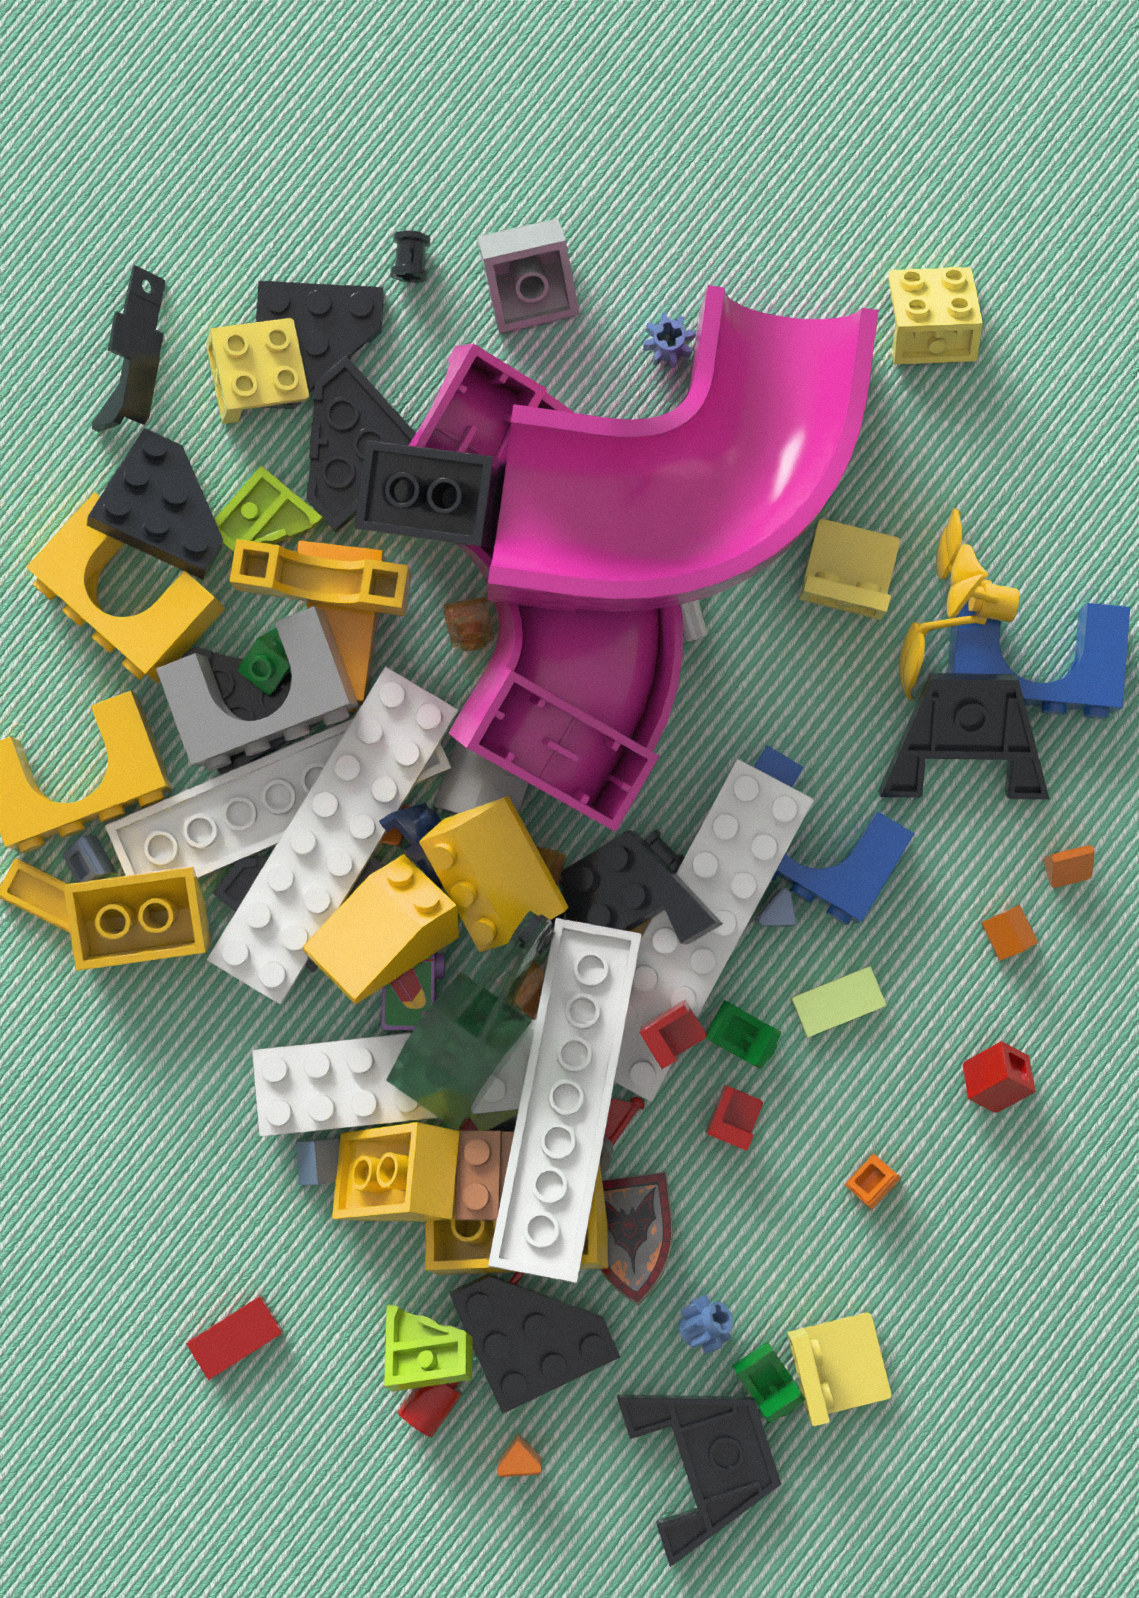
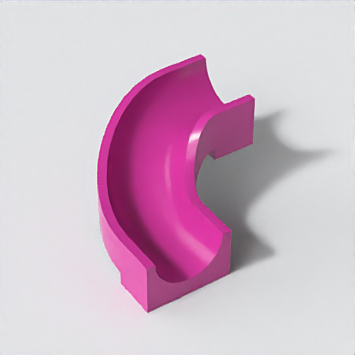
(689, 497)
(566, 693)

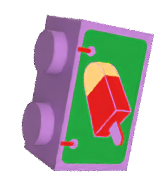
(411, 994)

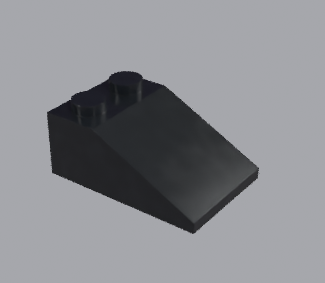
(430, 493)

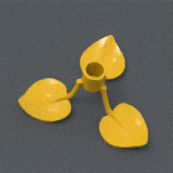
(967, 584)

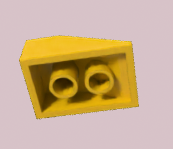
(384, 930)
(396, 1174)

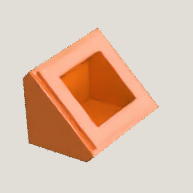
(1009, 932)
(873, 1181)
(519, 1459)

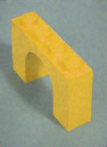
(149, 640)
(132, 776)

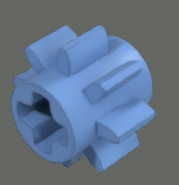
(660, 347)
(706, 1324)

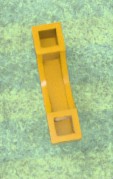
(297, 576)

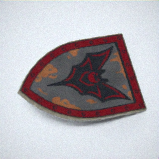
(637, 1233)

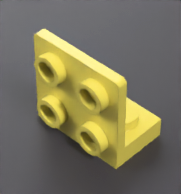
(935, 315)
(255, 366)
(850, 569)
(839, 1366)

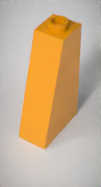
(352, 628)

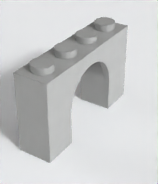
(317, 693)

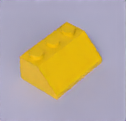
(492, 871)
(137, 918)

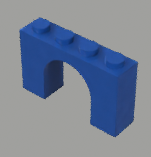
(1091, 683)
(858, 879)

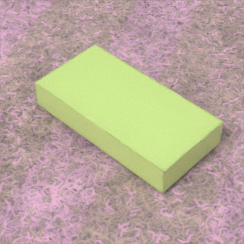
(838, 1001)

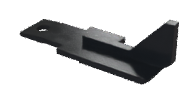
(140, 345)

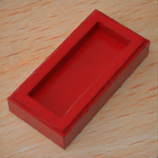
(234, 1337)

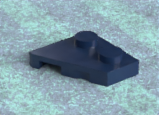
(414, 825)

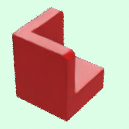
(672, 1033)
(998, 1077)
(734, 1117)

